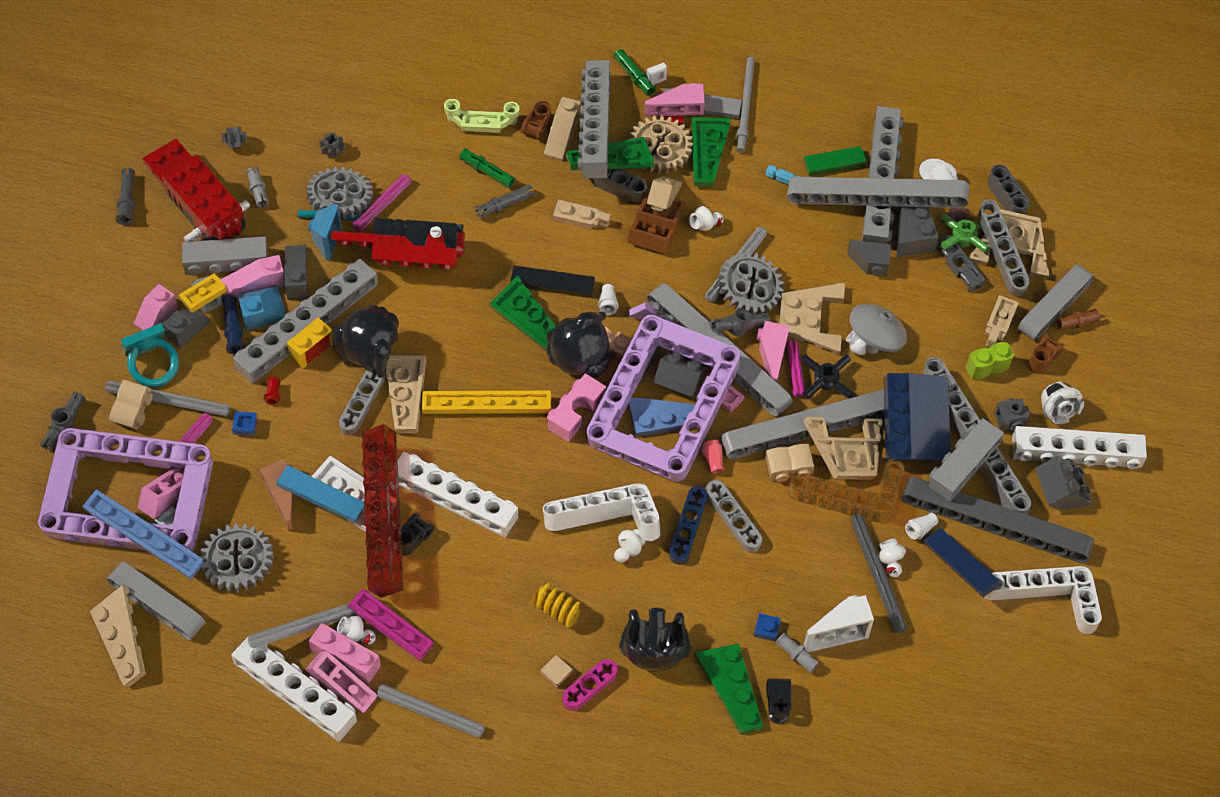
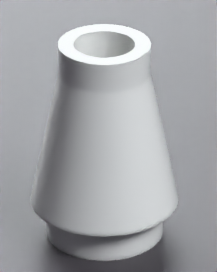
(608, 300)
(920, 526)

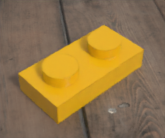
(203, 293)

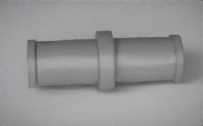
(257, 187)
(797, 652)

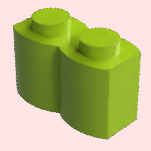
(989, 361)

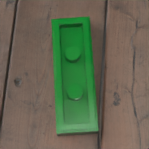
(835, 160)

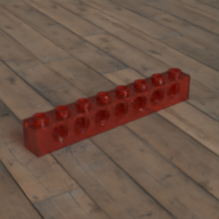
(382, 511)

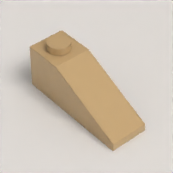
(562, 128)
(663, 192)

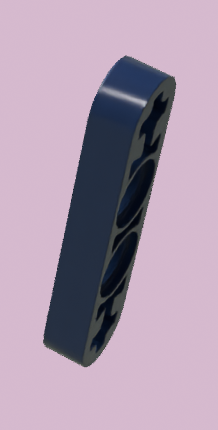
(689, 525)

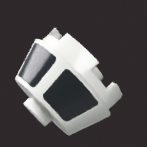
(1061, 402)

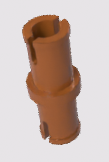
(1078, 319)

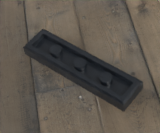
(555, 281)

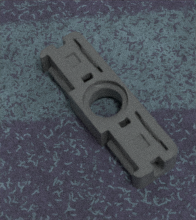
(968, 273)

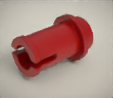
(272, 394)

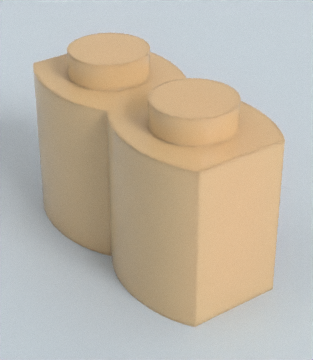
(130, 404)
(788, 461)

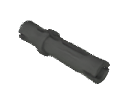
(496, 204)

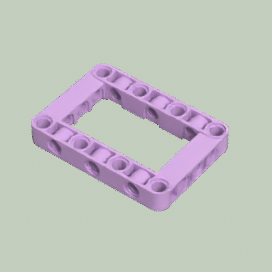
(626, 379)
(132, 449)

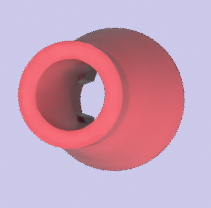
(713, 454)

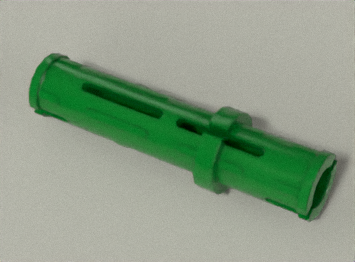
(639, 77)
(480, 164)

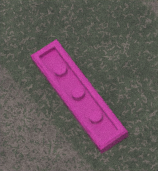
(391, 624)

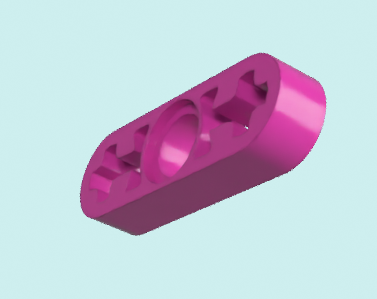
(590, 675)

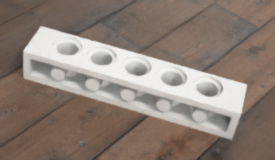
(1089, 441)
(458, 503)
(334, 725)

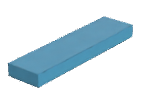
(320, 494)

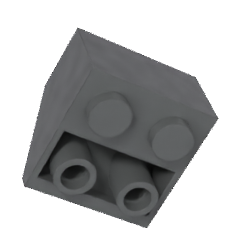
(680, 373)
(1063, 484)

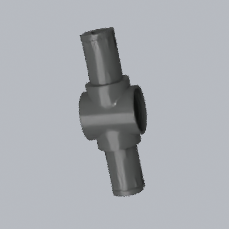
(739, 322)
(67, 413)

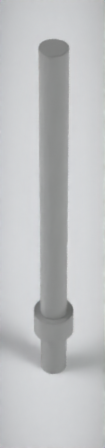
(742, 132)

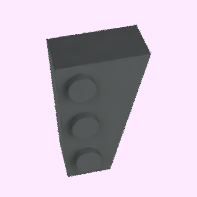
(915, 231)

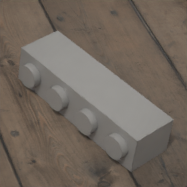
(222, 255)
(965, 459)

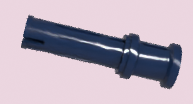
(233, 331)

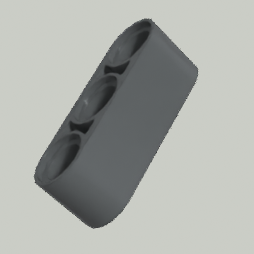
(627, 189)
(1007, 190)

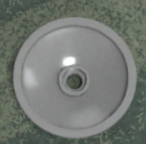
(878, 327)

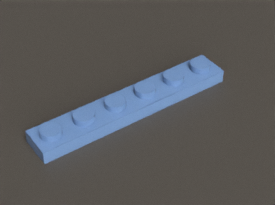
(143, 534)

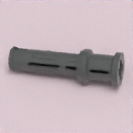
(126, 203)

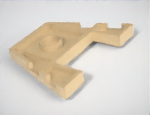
(1028, 239)
(803, 314)
(848, 456)

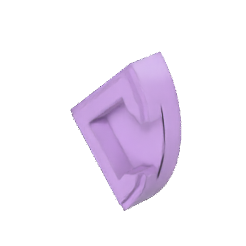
(642, 311)

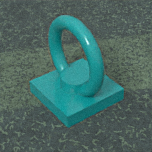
(144, 342)

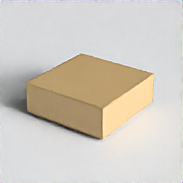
(556, 671)

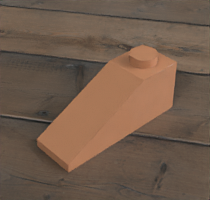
(282, 498)

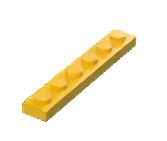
(485, 402)

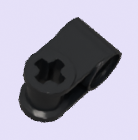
(415, 532)
(779, 697)

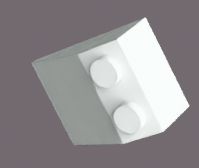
(842, 625)

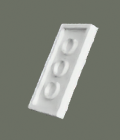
(344, 479)

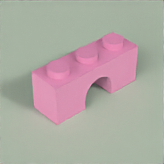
(584, 393)
(355, 657)

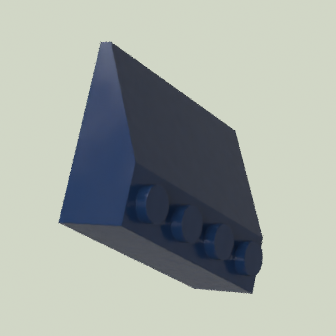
(916, 417)

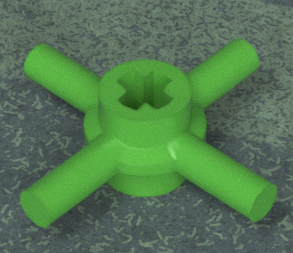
(963, 234)

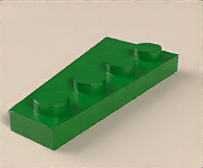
(708, 145)
(621, 155)
(523, 312)
(732, 685)

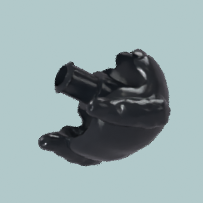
(367, 338)
(580, 345)
(654, 643)

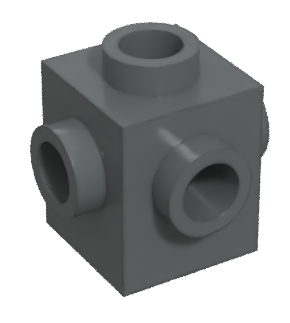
(1011, 414)

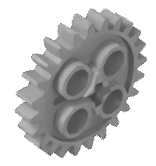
(340, 188)
(768, 288)
(258, 555)

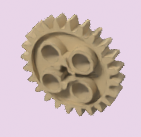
(654, 135)

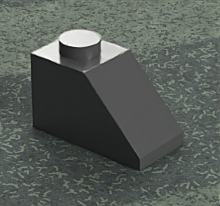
(870, 256)
(184, 326)

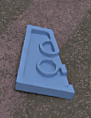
(657, 416)

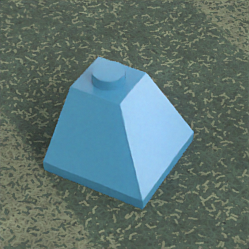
(322, 227)
(261, 307)

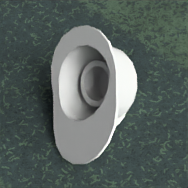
(937, 170)

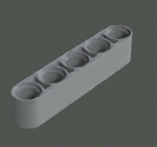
(1003, 257)
(1056, 302)
(157, 601)

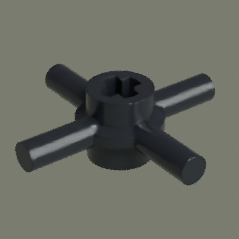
(827, 376)

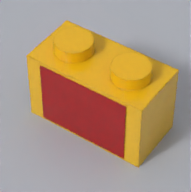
(310, 342)

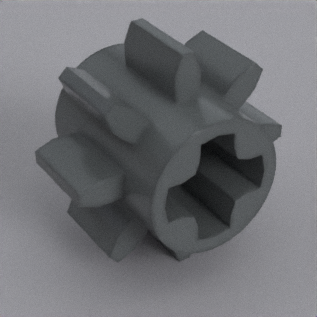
(234, 137)
(332, 145)

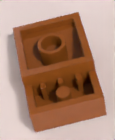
(656, 228)

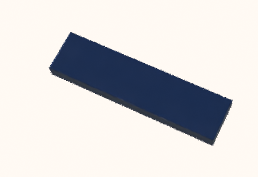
(962, 562)

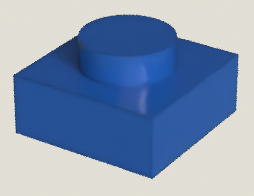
(244, 423)
(767, 627)

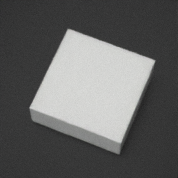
(657, 73)

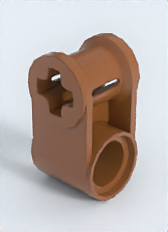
(537, 120)
(1044, 354)

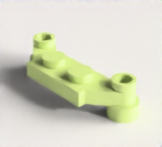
(480, 120)

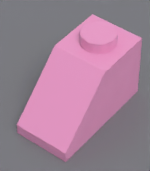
(156, 308)

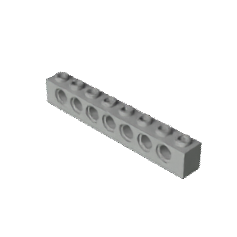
(595, 125)
(883, 166)
(270, 355)

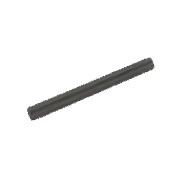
(878, 573)

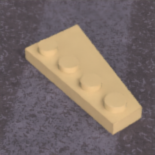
(406, 385)
(119, 635)

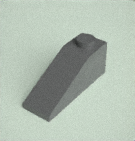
(296, 272)

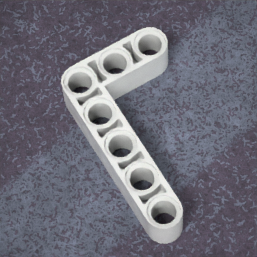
(606, 505)
(1049, 587)

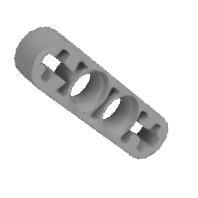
(359, 397)
(736, 514)

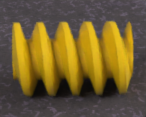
(556, 605)

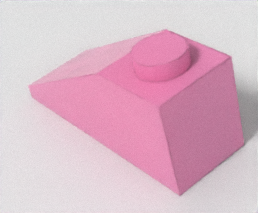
(682, 100)
(255, 276)
(772, 346)
(161, 493)
(341, 681)

